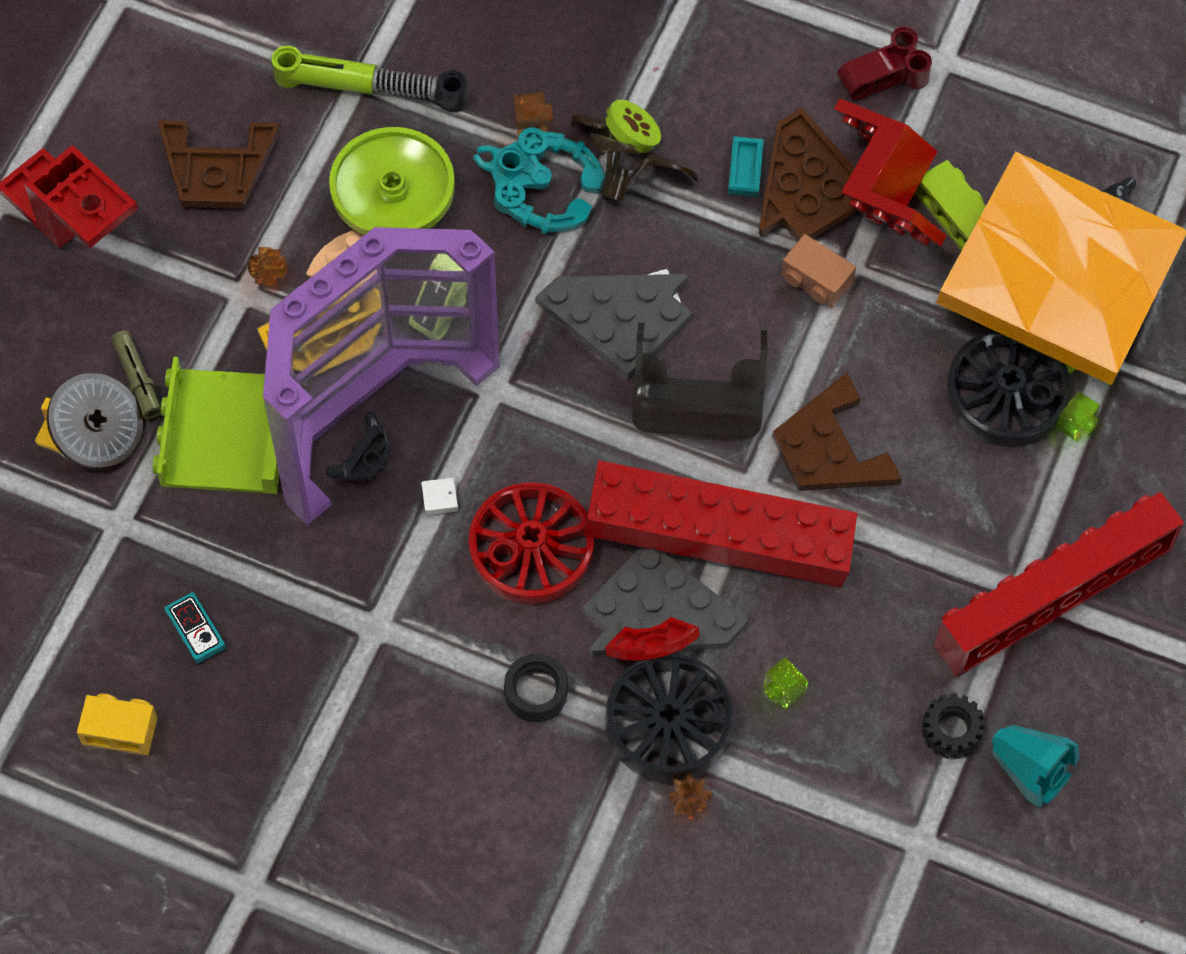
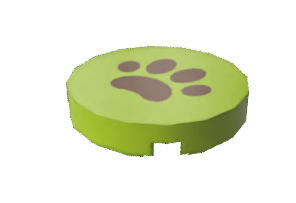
(632, 125)

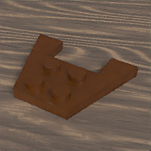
(216, 174)
(819, 451)

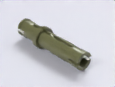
(146, 397)

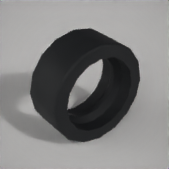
(540, 663)

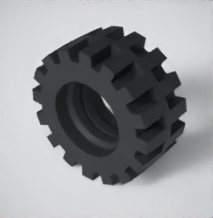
(957, 707)

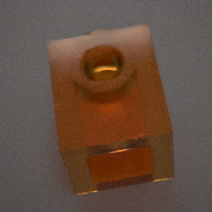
(531, 111)

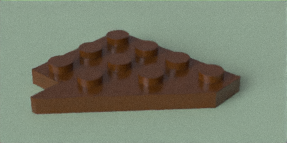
(805, 180)

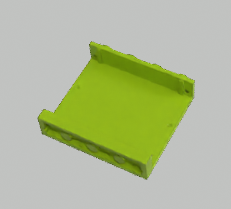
(215, 433)

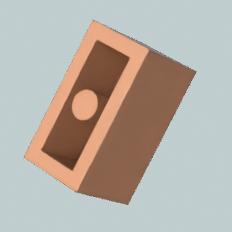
(818, 271)

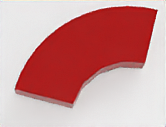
(652, 641)

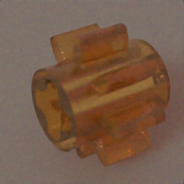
(267, 266)
(690, 805)

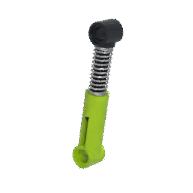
(366, 78)

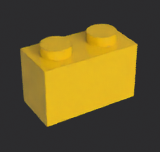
(117, 724)

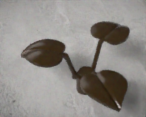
(616, 177)

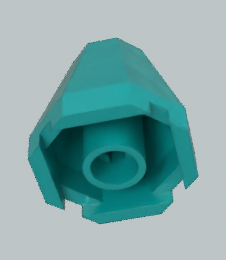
(1035, 761)

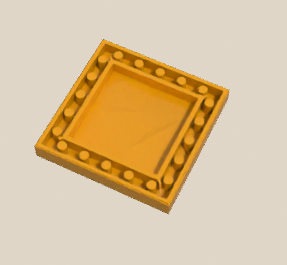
(1062, 267)

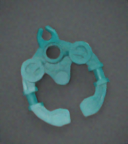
(530, 173)

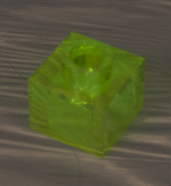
(1079, 417)
(784, 683)

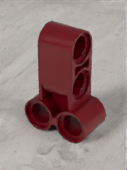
(887, 66)

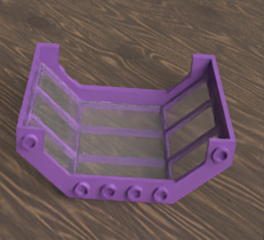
(360, 323)

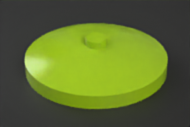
(391, 180)

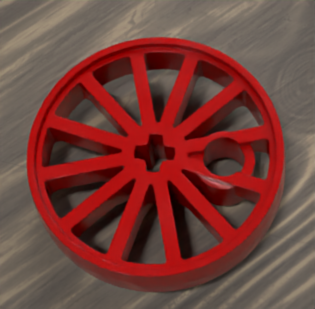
(515, 543)

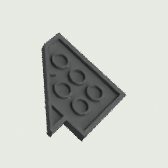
(607, 313)
(653, 589)

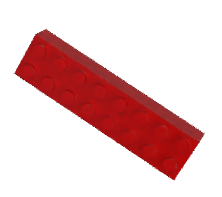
(720, 524)
(1057, 583)

